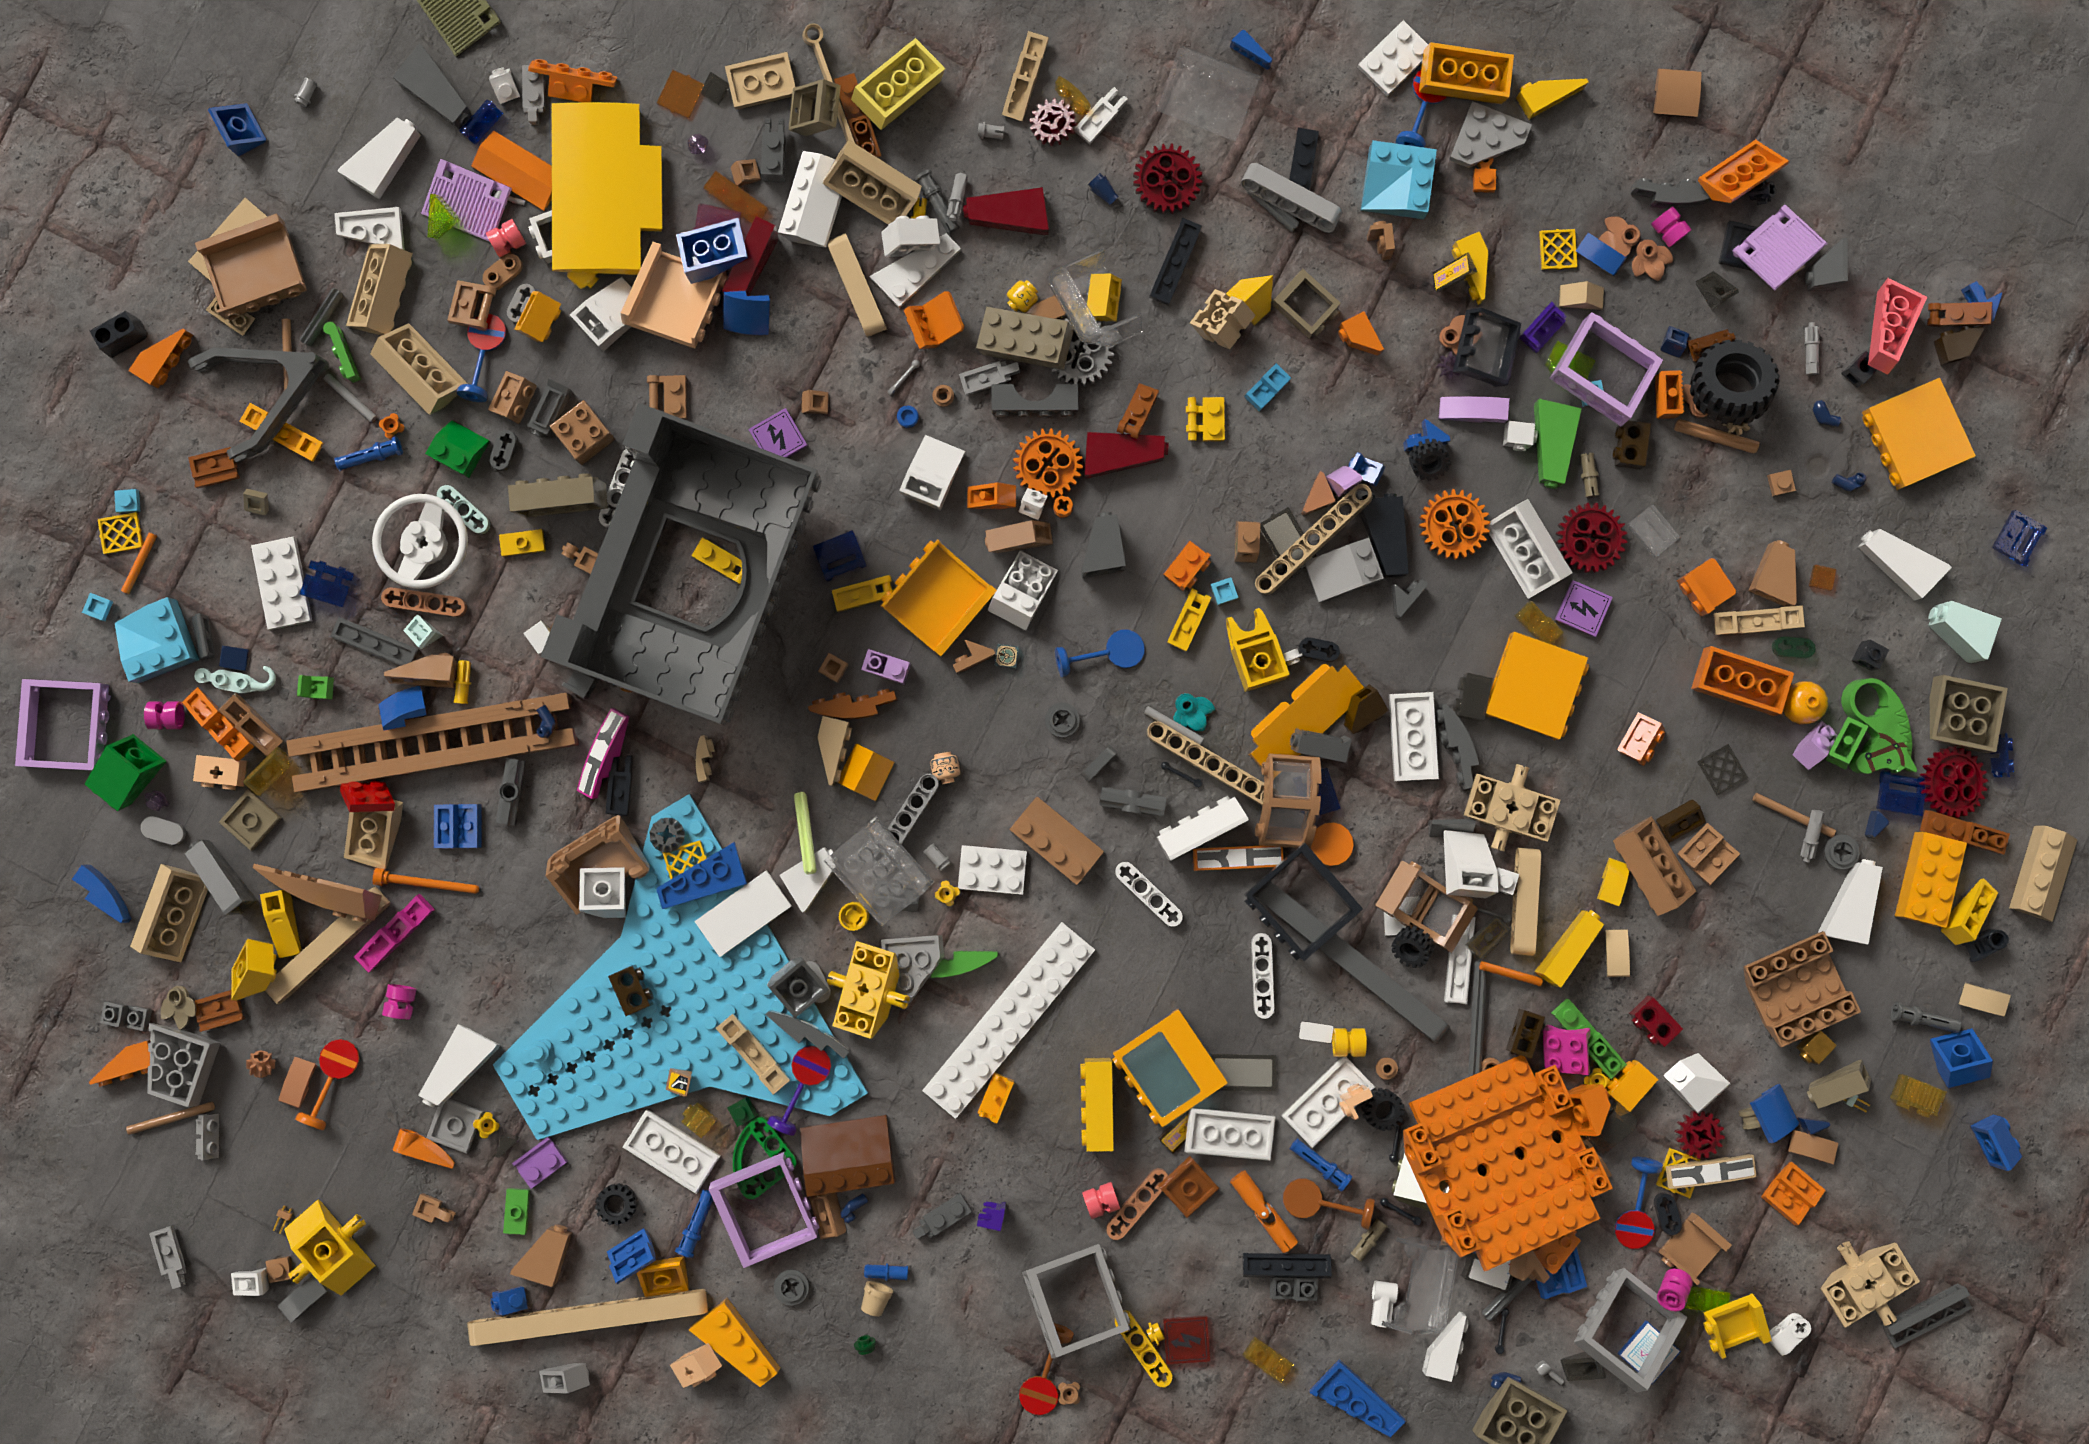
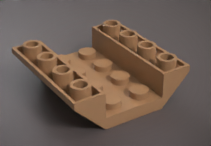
(1799, 990)

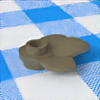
(178, 1006)

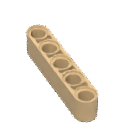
(856, 285)
(1525, 902)

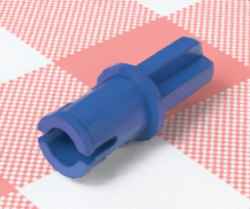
(886, 1272)

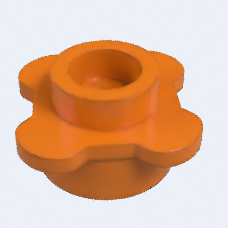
(387, 421)

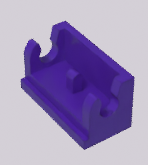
(1543, 327)
(993, 1216)

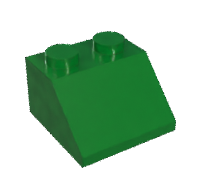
(457, 448)

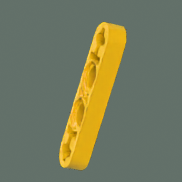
(1142, 1349)

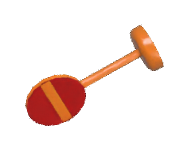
(337, 1061)

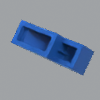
(102, 893)

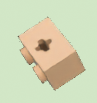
(207, 768)
(696, 1366)

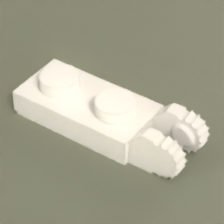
(1099, 117)

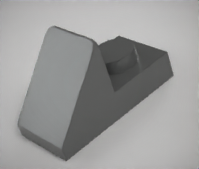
(1403, 601)

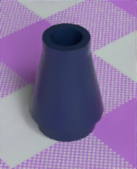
(1101, 187)

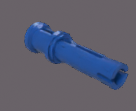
(378, 451)
(1329, 1170)
(692, 1232)

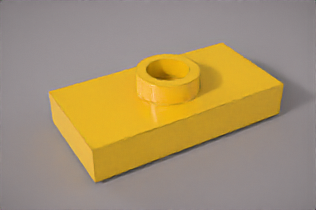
(522, 542)

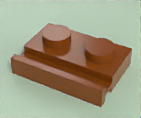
(213, 468)
(218, 1011)

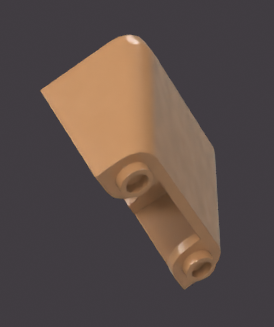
(603, 847)

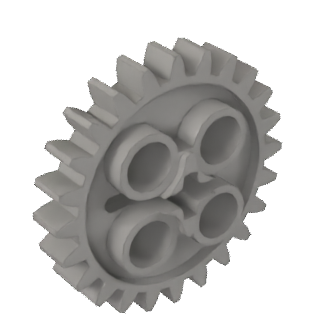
(1097, 358)

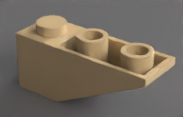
(831, 741)

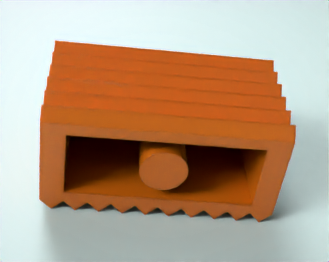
(1669, 394)

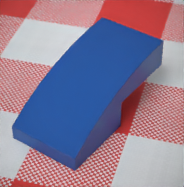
(1601, 254)

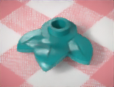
(1195, 714)

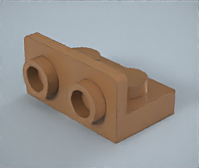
(1383, 233)
(512, 397)

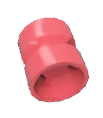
(505, 238)
(1101, 1200)

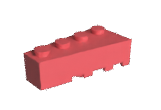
(1893, 323)

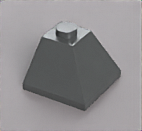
(1830, 269)

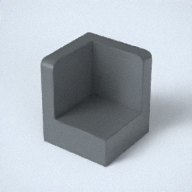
(581, 684)

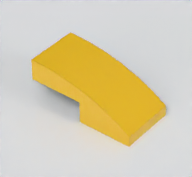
(1614, 882)

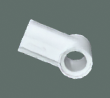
(1384, 1297)

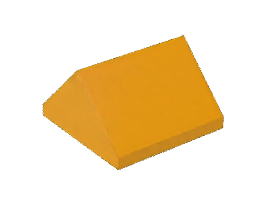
(865, 772)
(664, 1277)

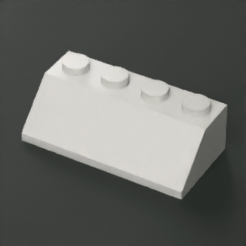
(810, 204)
(1528, 548)
(1202, 828)

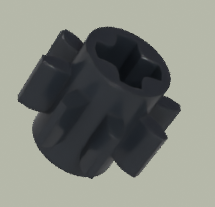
(1763, 192)

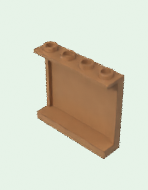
(252, 266)

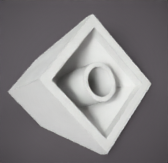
(603, 892)
(1696, 1081)

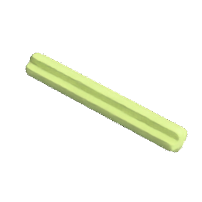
(805, 833)

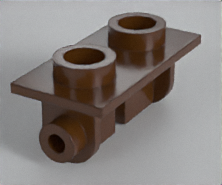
(1699, 345)

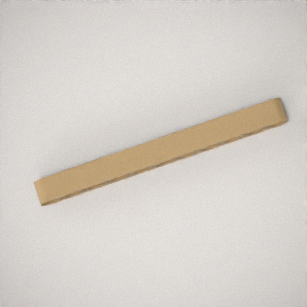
(587, 1317)

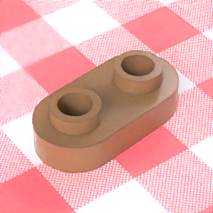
(503, 273)

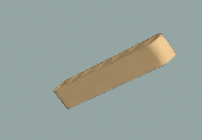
(1317, 529)
(1201, 762)
(318, 953)

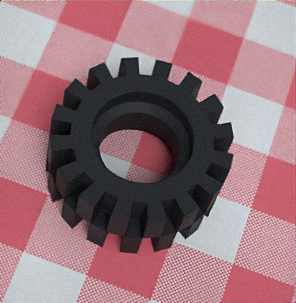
(1425, 450)
(1409, 955)
(1393, 1116)
(629, 1204)

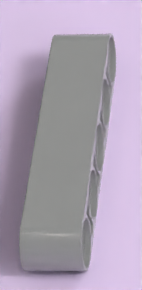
(1291, 197)
(914, 813)

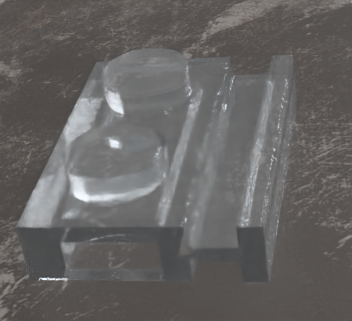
(1653, 531)

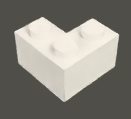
(909, 235)

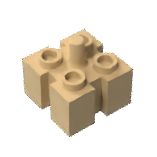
(1222, 319)

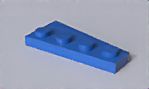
(711, 876)
(1350, 1393)

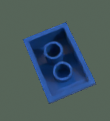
(711, 250)

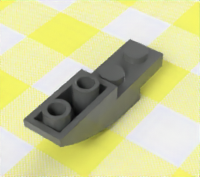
(1664, 195)
(1457, 736)

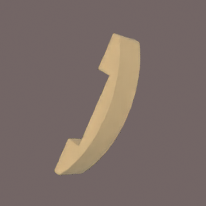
(1759, 620)
(753, 1053)

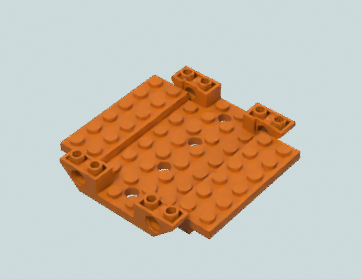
(1517, 1200)

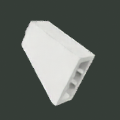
(806, 887)

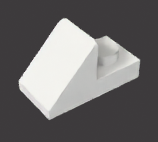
(250, 1282)

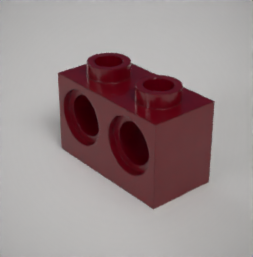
(1658, 1017)

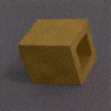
(1815, 1047)

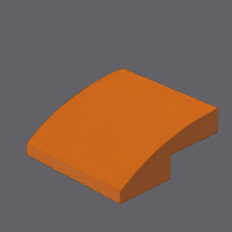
(1793, 1193)

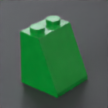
(124, 771)

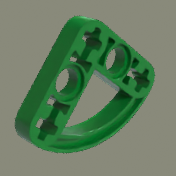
(738, 1156)

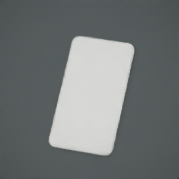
(1316, 1032)

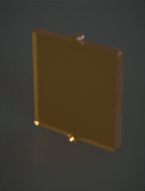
(680, 94)

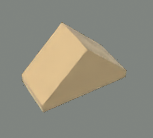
(1581, 295)

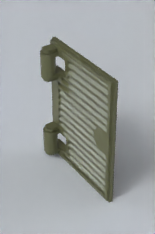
(460, 21)

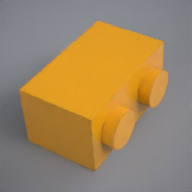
(538, 317)
(1631, 1084)

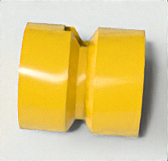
(853, 916)
(1349, 1042)

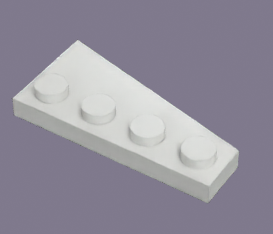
(909, 274)

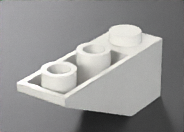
(1443, 1352)

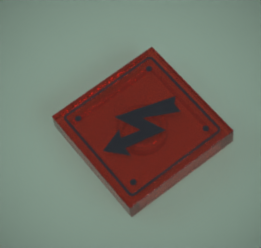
(1186, 1339)

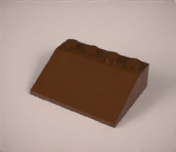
(847, 1155)

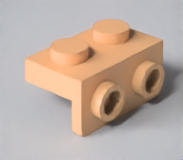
(1354, 1096)

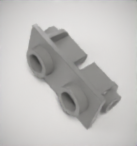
(208, 1145)

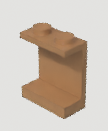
(1693, 1247)

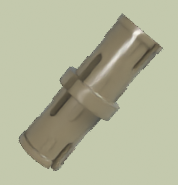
(1589, 475)
(1369, 1239)

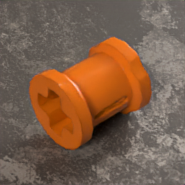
(1065, 500)

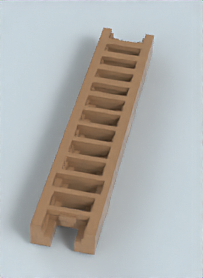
(428, 760)

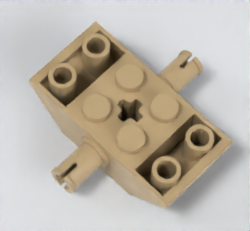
(1532, 811)
(1887, 1277)

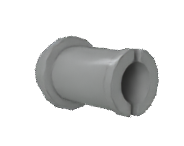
(305, 92)
(989, 131)
(937, 857)

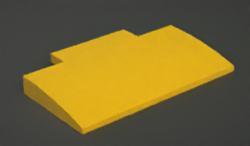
(602, 188)

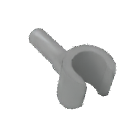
(510, 199)
(1543, 1368)

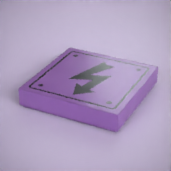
(778, 435)
(1583, 608)

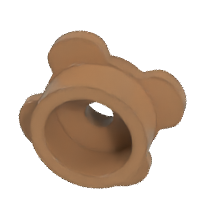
(1069, 1399)

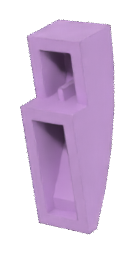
(1474, 409)
(1343, 480)

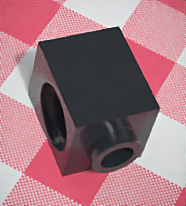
(1853, 372)
(1870, 655)

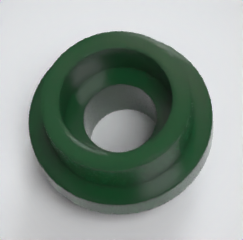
(865, 1344)

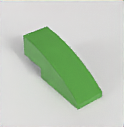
(963, 962)

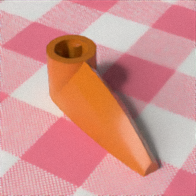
(419, 1147)

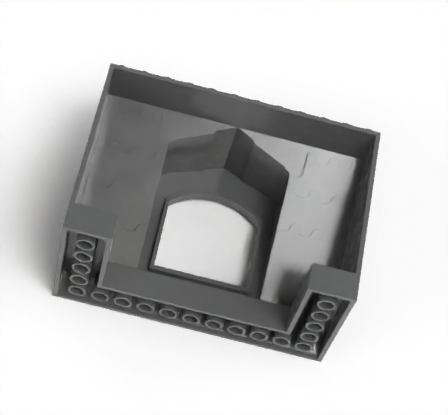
(712, 487)

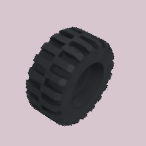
(1738, 359)

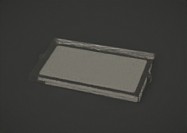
(1281, 532)
(1247, 1071)

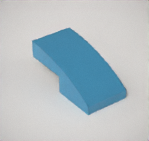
(1267, 387)

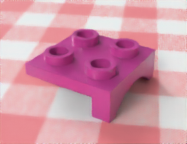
(1566, 1049)

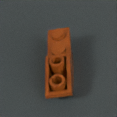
(857, 120)
(844, 708)
(1968, 832)

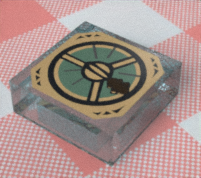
(1006, 656)

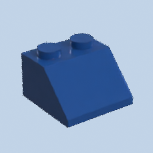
(1961, 1058)
(1997, 1142)

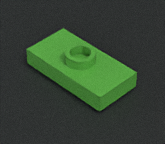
(516, 1211)

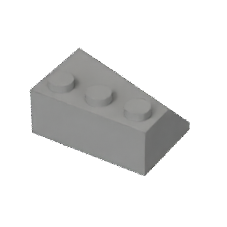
(179, 1064)

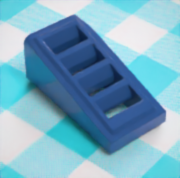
(1248, 47)

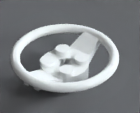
(428, 527)

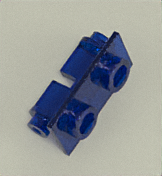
(481, 122)
(2003, 764)

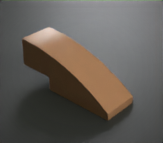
(250, 724)

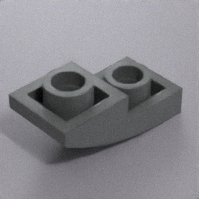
(125, 1016)
(1294, 1288)
(301, 1299)

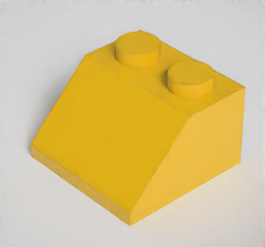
(252, 969)

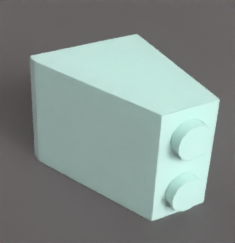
(1965, 629)

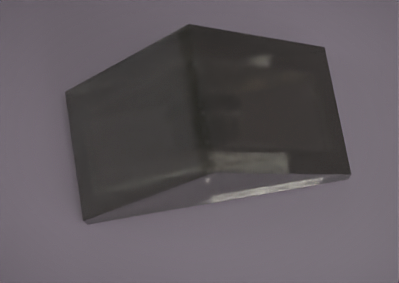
(1716, 289)
(1582, 1367)

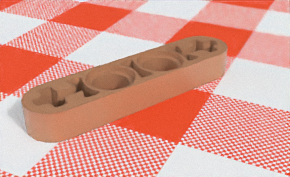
(424, 600)
(1135, 1202)

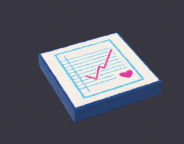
(1639, 1346)

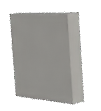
(454, 1125)

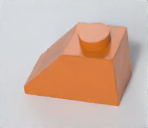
(1360, 334)
(991, 496)

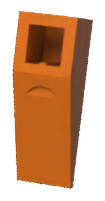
(156, 361)
(129, 1060)

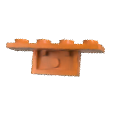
(571, 82)

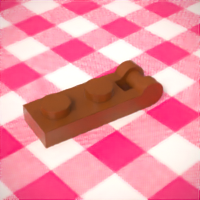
(1960, 314)
(1138, 410)

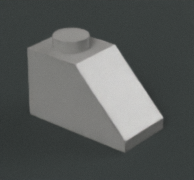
(564, 1378)

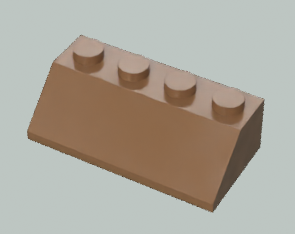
(1056, 840)
(1654, 866)

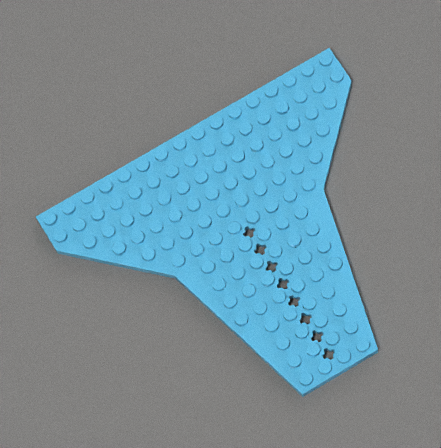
(698, 988)

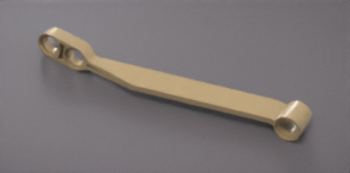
(825, 72)

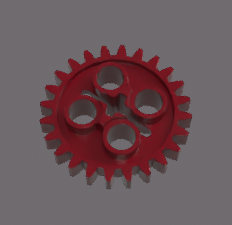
(1179, 164)
(1592, 518)
(1953, 782)

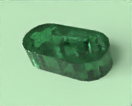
(1793, 652)

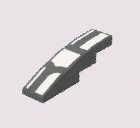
(800, 1029)

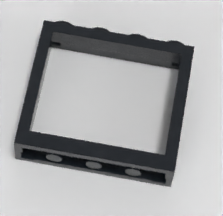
(1333, 883)

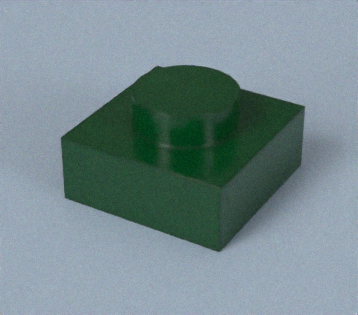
(742, 1111)

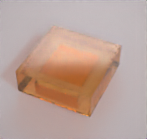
(1822, 577)

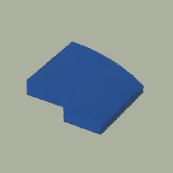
(746, 313)
(401, 706)
(458, 826)
(1774, 1113)
(631, 1256)
(1565, 1280)

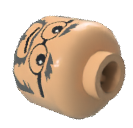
(945, 767)

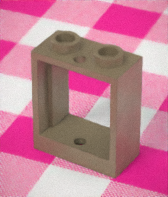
(826, 107)
(1293, 317)

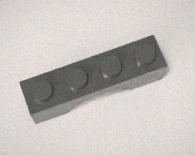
(1061, 401)

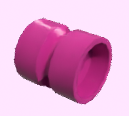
(1671, 227)
(161, 715)
(402, 994)
(1674, 1290)

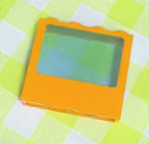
(1169, 1068)

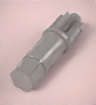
(957, 196)
(1812, 349)
(1812, 835)

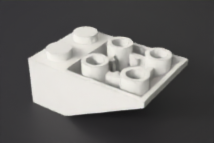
(602, 314)
(932, 472)
(1022, 590)
(1469, 865)

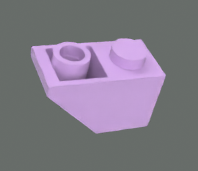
(886, 666)
(1815, 745)

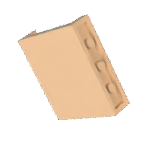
(666, 301)

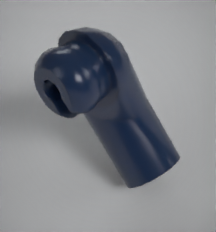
(547, 724)
(1499, 1378)

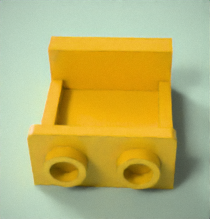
(1736, 1324)

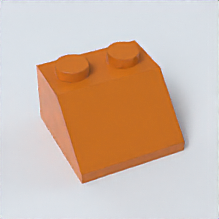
(1589, 1108)

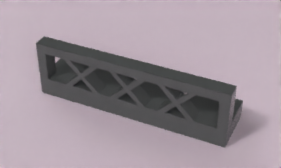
(1924, 1310)

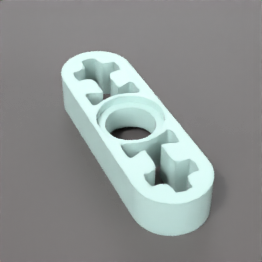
(472, 509)

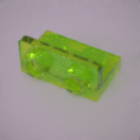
(1580, 363)

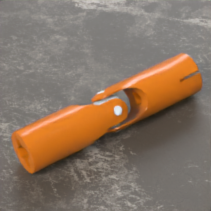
(1255, 1200)

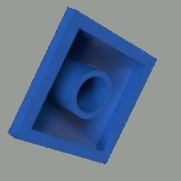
(237, 127)

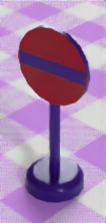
(810, 1068)

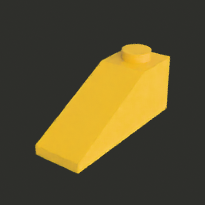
(1545, 94)
(1970, 913)

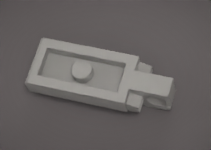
(533, 94)
(983, 377)
(169, 1255)

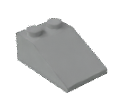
(1343, 570)

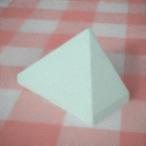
(421, 632)

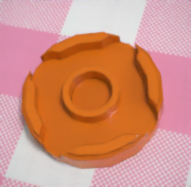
(1332, 843)

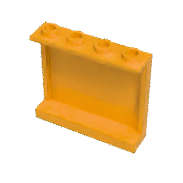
(1917, 434)
(937, 597)
(1536, 685)

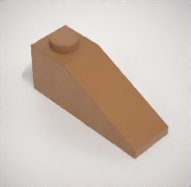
(428, 671)

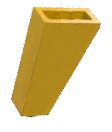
(1569, 948)

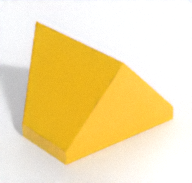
(1256, 295)

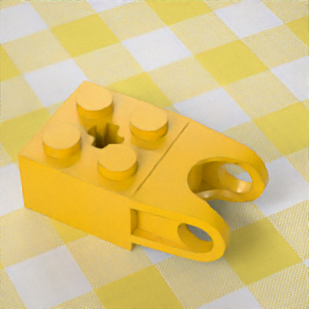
(1254, 645)

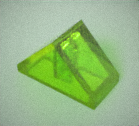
(441, 217)

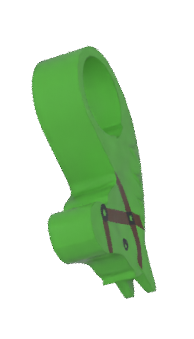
(1889, 731)

